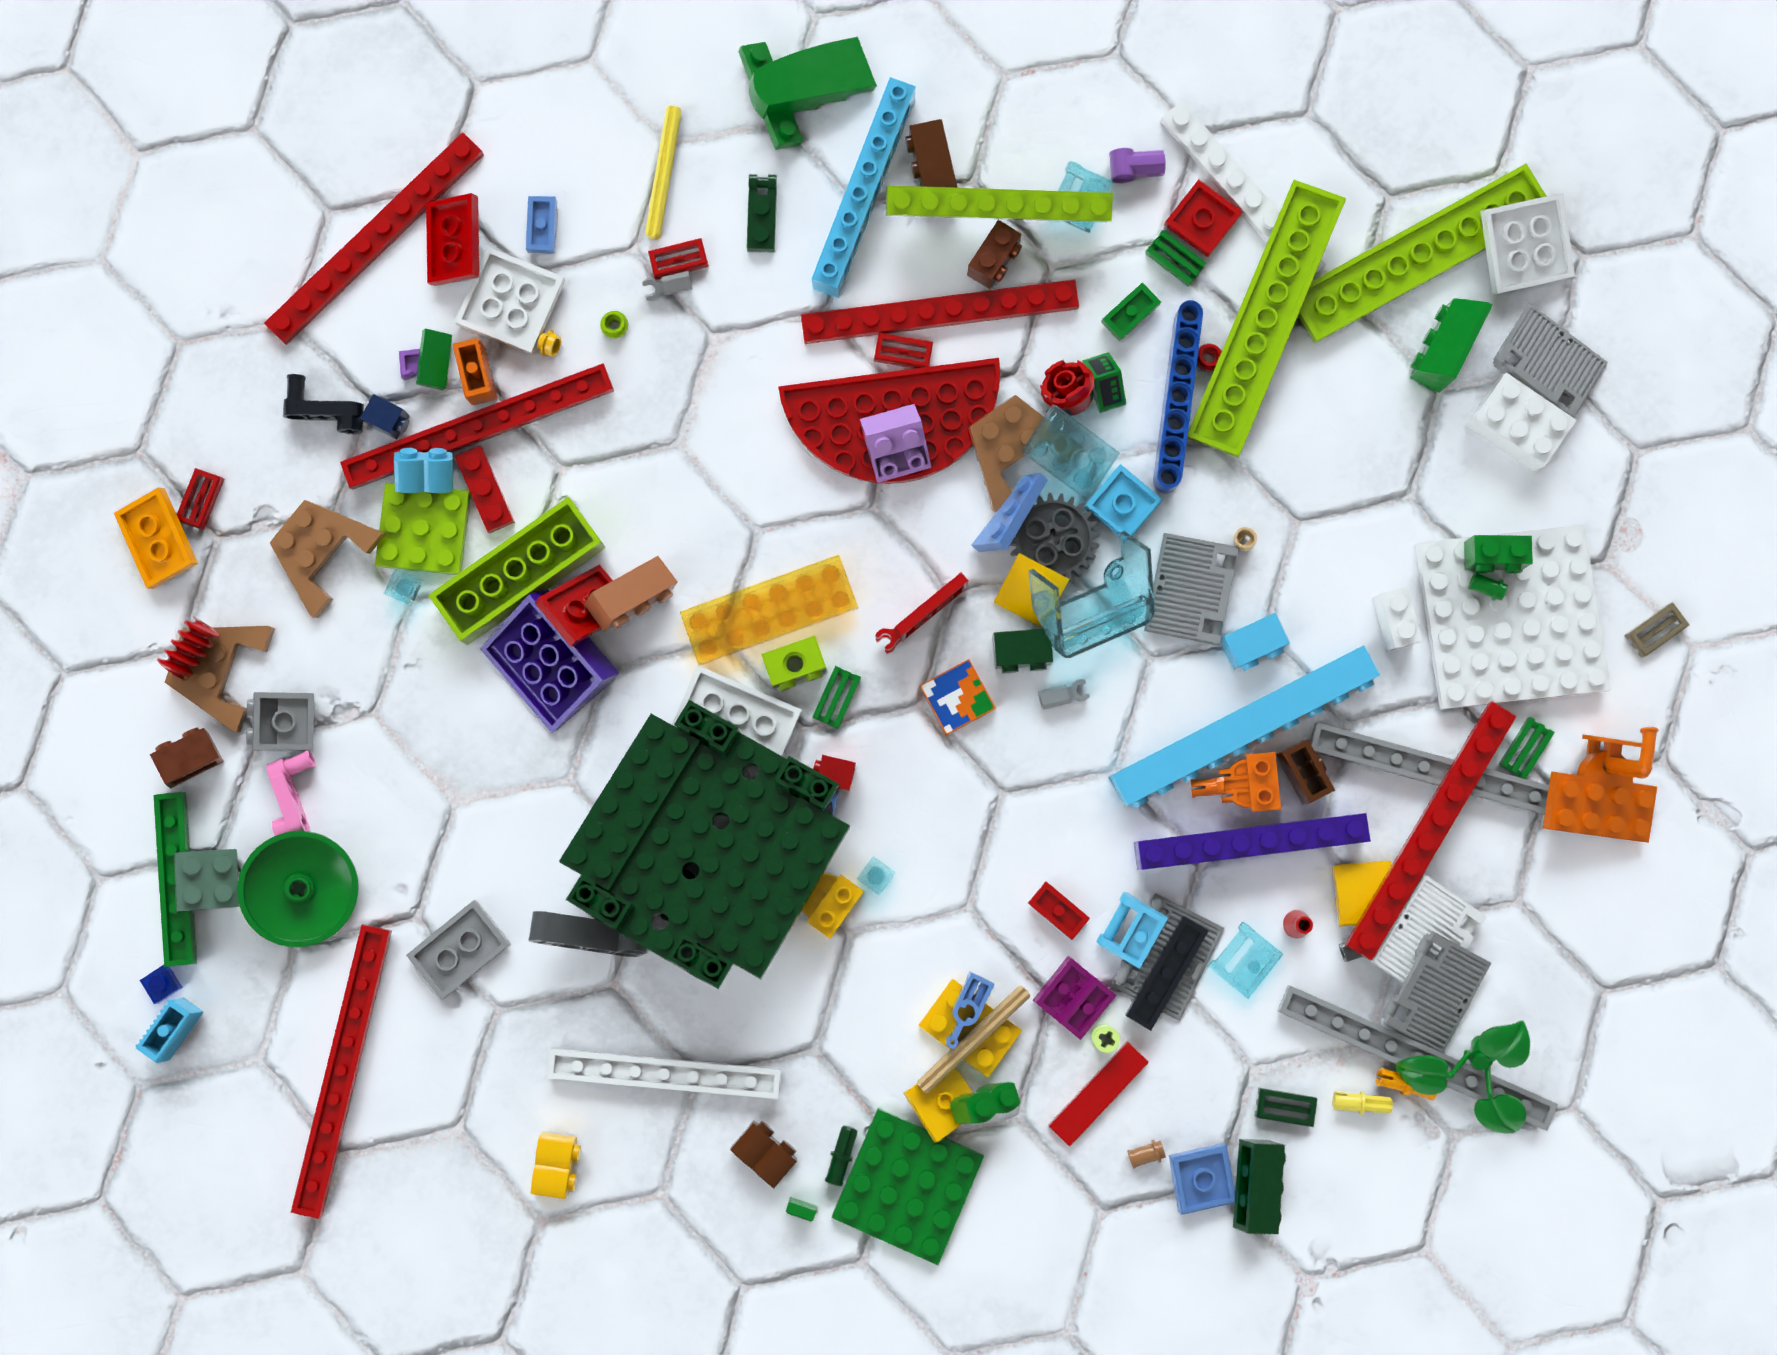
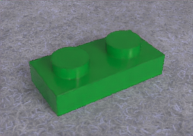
(1131, 311)

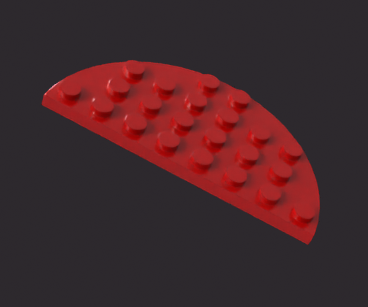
(946, 398)

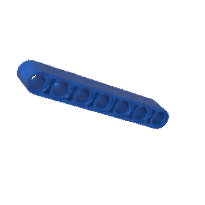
(1178, 383)

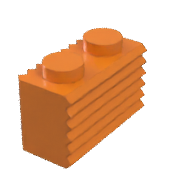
(474, 371)

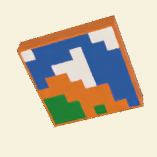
(957, 697)

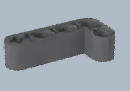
(580, 934)

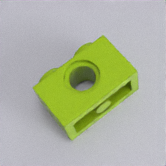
(777, 661)

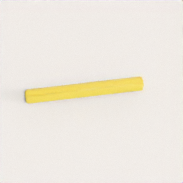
(663, 172)

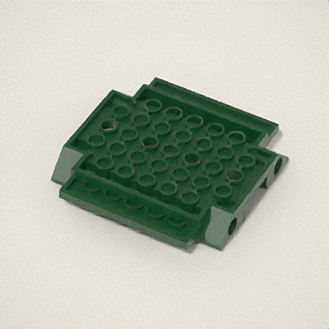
(661, 818)

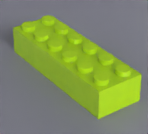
(514, 569)

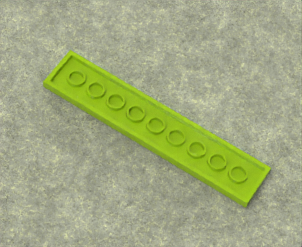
(1409, 257)
(1266, 318)

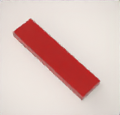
(1098, 1093)

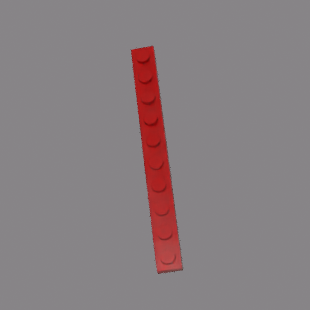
(373, 238)
(940, 311)
(483, 423)
(1430, 831)
(341, 1071)

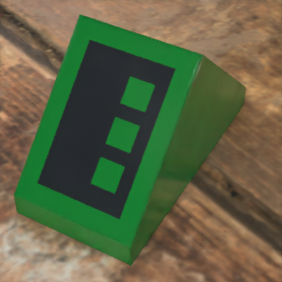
(1108, 382)

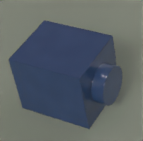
(385, 417)

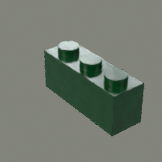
(1259, 1186)

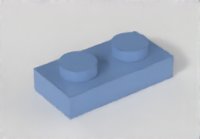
(541, 224)

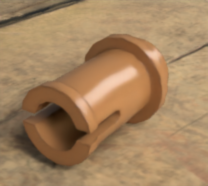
(1146, 1154)

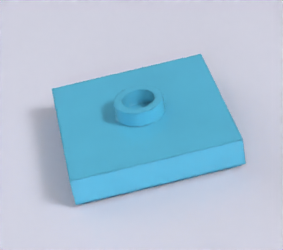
(1123, 502)

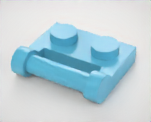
(1140, 935)

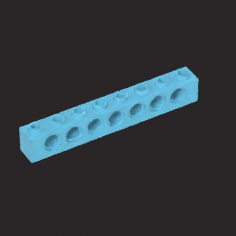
(863, 187)

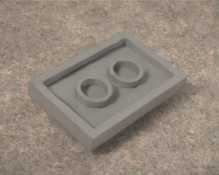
(458, 949)

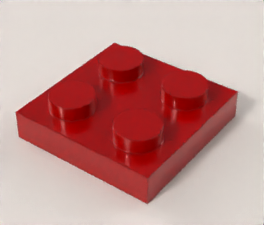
(1203, 218)

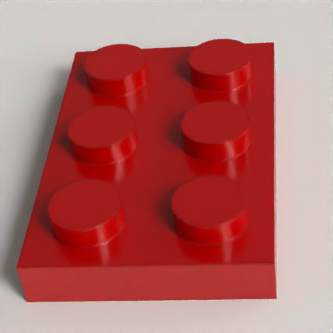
(452, 239)
(566, 606)

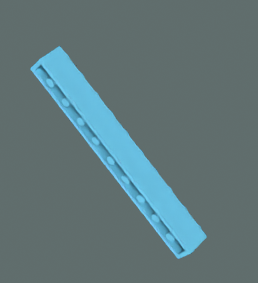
(1244, 726)

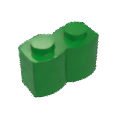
(985, 1103)

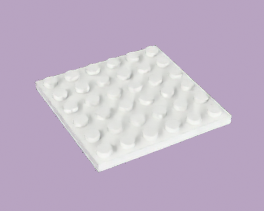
(1528, 645)

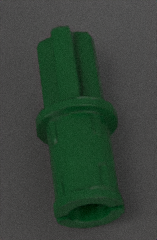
(841, 1155)

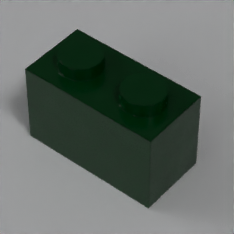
(1022, 649)

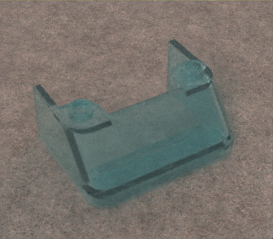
(1103, 612)

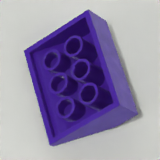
(543, 666)

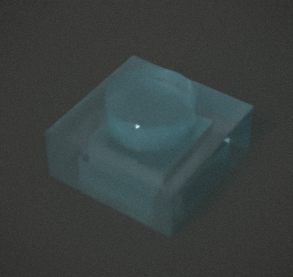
(403, 587)
(876, 875)

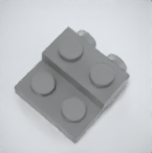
(281, 721)

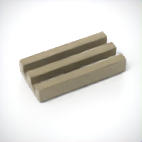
(1638, 642)

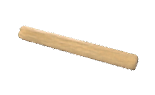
(973, 1039)

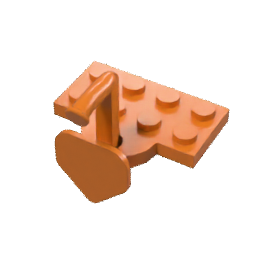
(1602, 793)

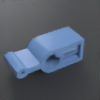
(964, 998)

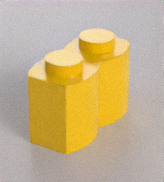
(554, 1165)

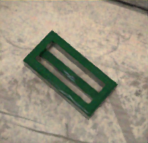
(1261, 1103)

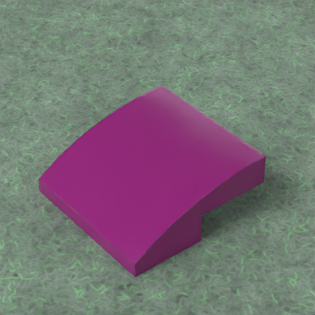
(1074, 997)

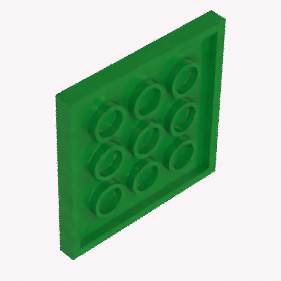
(907, 1186)

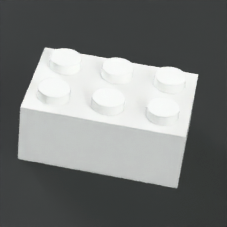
(1520, 422)

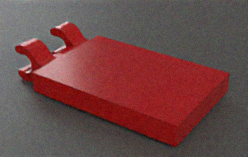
(923, 613)

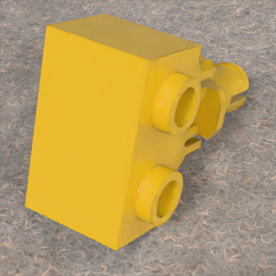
(831, 903)

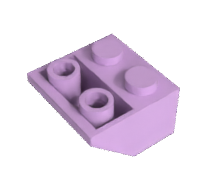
(896, 443)

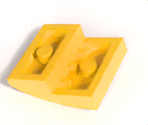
(1016, 592)
(1355, 888)

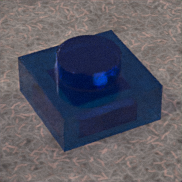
(161, 984)

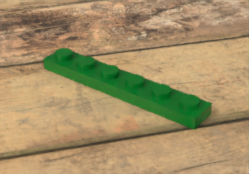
(173, 837)

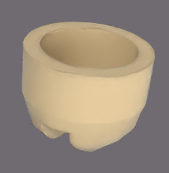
(1241, 534)

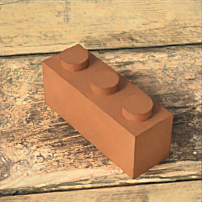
(631, 594)

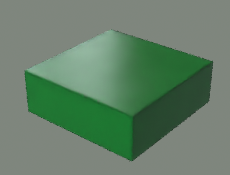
(801, 1209)

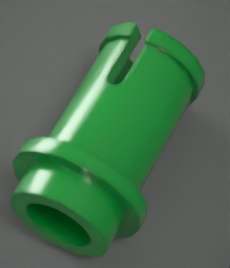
(1488, 586)

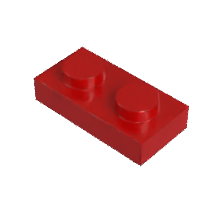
(1058, 910)

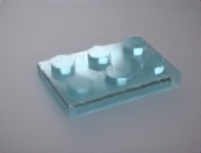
(1070, 452)

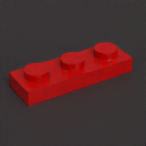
(484, 489)

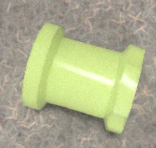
(1106, 1047)

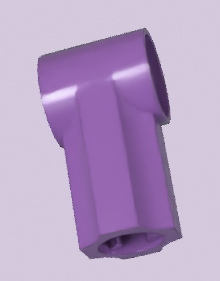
(1129, 165)

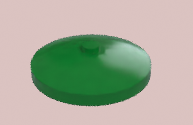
(297, 888)

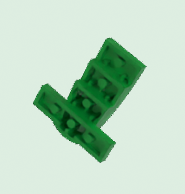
(803, 83)

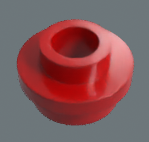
(1212, 350)

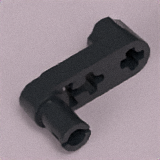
(344, 412)

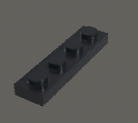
(1166, 973)

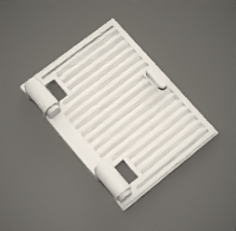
(1427, 910)

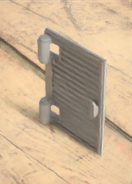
(1549, 361)
(1191, 588)
(1190, 979)
(1436, 992)

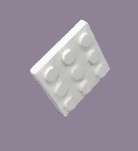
(1527, 243)
(510, 301)

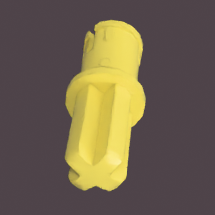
(1361, 1102)

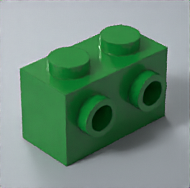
(1498, 552)

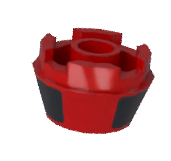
(1068, 386)

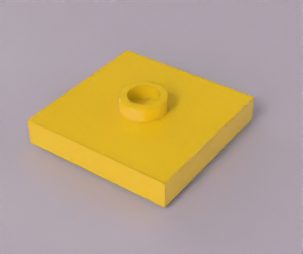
(934, 1107)

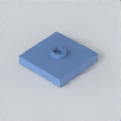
(1202, 1178)

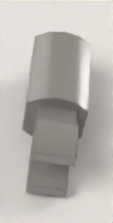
(669, 285)
(1061, 695)

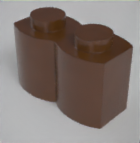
(764, 1153)

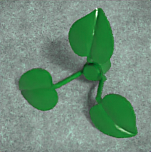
(1502, 1043)

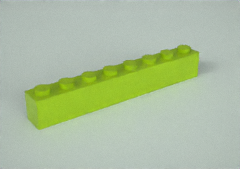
(999, 204)

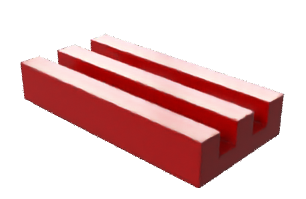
(691, 266)
(928, 345)
(208, 504)

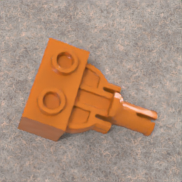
(1250, 782)

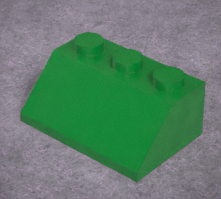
(1449, 342)

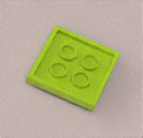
(423, 530)

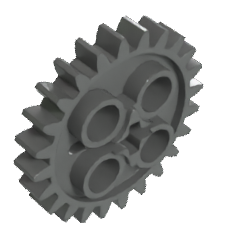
(1044, 515)

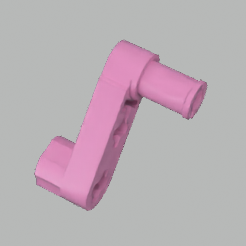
(280, 776)

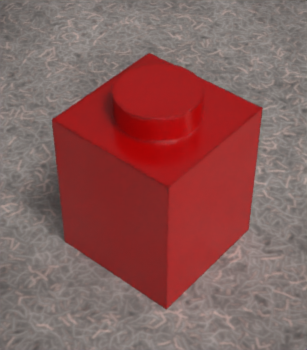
(837, 770)

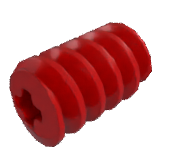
(188, 648)

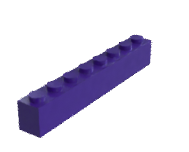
(1251, 841)

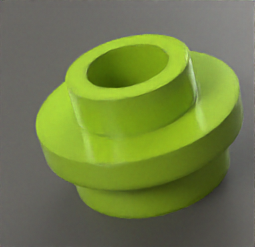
(610, 317)

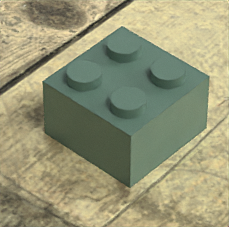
(206, 880)

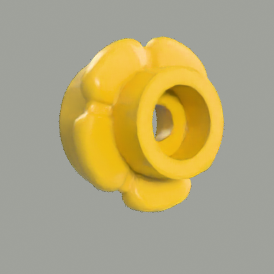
(549, 344)

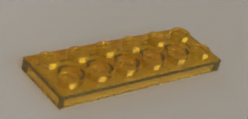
(768, 610)

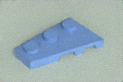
(1011, 515)

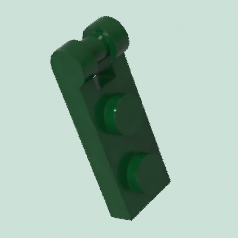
(761, 214)

